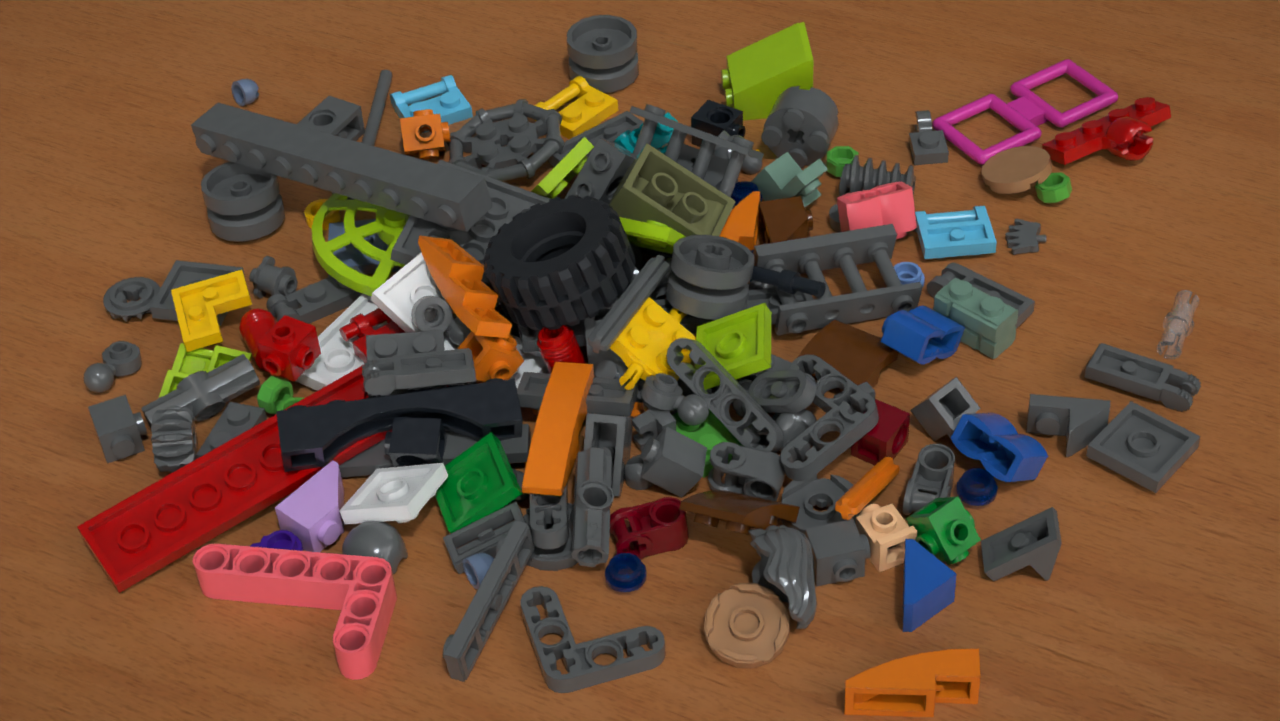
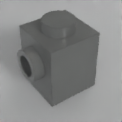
(944, 408)
(118, 428)
(673, 461)
(838, 552)

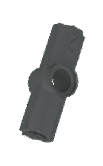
(209, 391)
(591, 507)

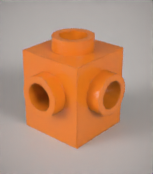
(413, 128)
(493, 356)

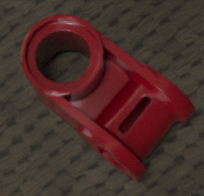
(652, 529)

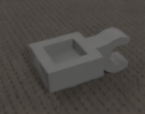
(925, 144)

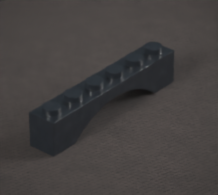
(319, 433)

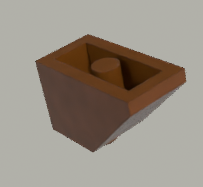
(784, 220)

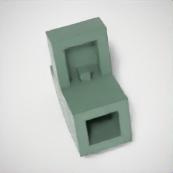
(786, 179)

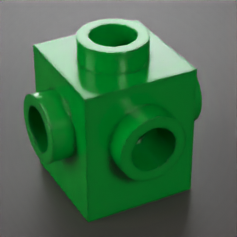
(945, 529)

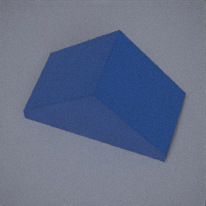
(926, 585)

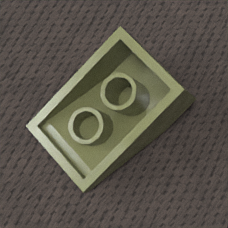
(670, 194)

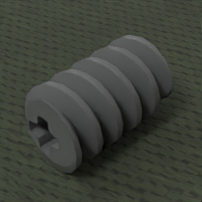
(865, 177)

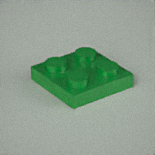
(477, 484)

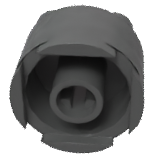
(801, 125)

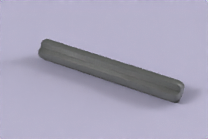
(628, 304)

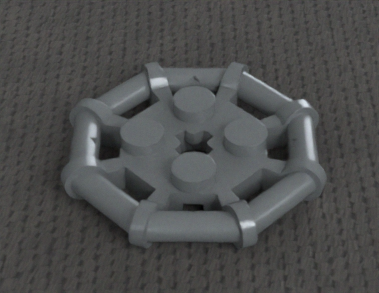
(517, 133)

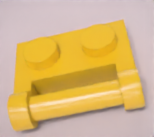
(585, 112)

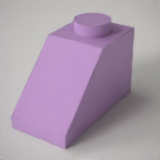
(314, 509)

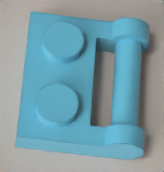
(451, 104)
(955, 233)

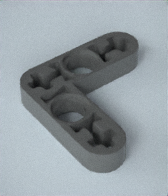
(837, 418)
(579, 657)

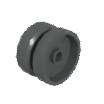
(603, 52)
(242, 202)
(709, 276)

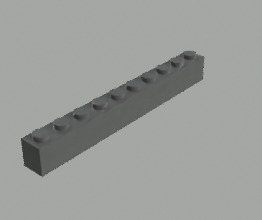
(344, 166)

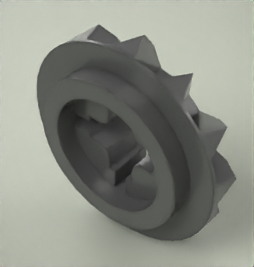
(130, 289)

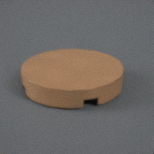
(1016, 169)
(746, 625)

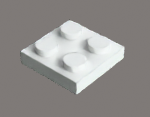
(394, 494)

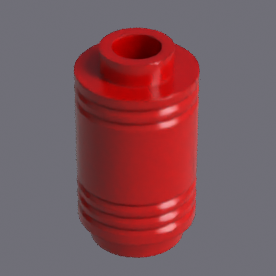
(253, 327)
(559, 346)

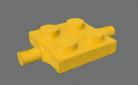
(646, 342)

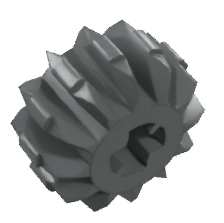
(173, 438)

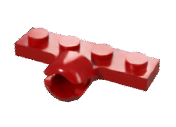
(1118, 132)

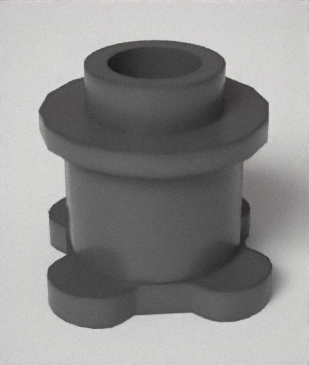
(272, 279)

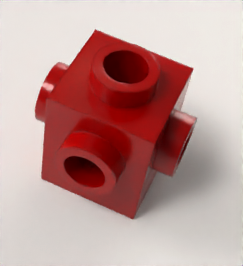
(289, 348)

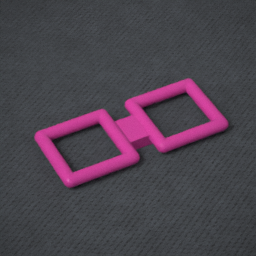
(1026, 111)

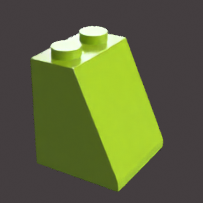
(766, 69)

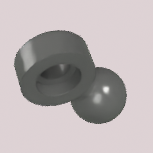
(443, 319)
(119, 360)
(665, 394)

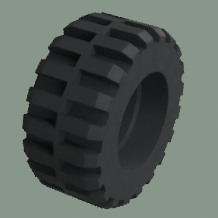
(559, 262)

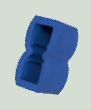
(922, 334)
(999, 447)

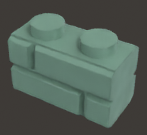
(986, 318)

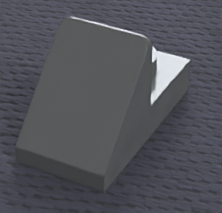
(1068, 416)
(1024, 544)

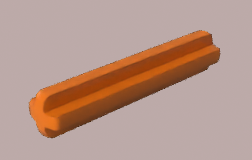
(867, 488)

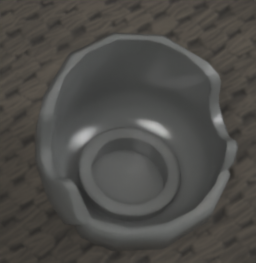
(376, 540)

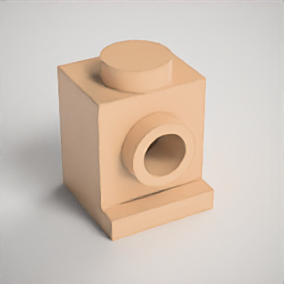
(885, 529)

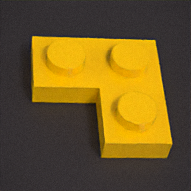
(202, 302)

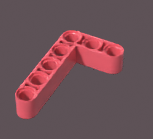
(350, 583)

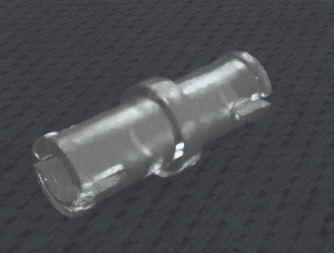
(1178, 324)

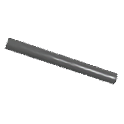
(377, 108)

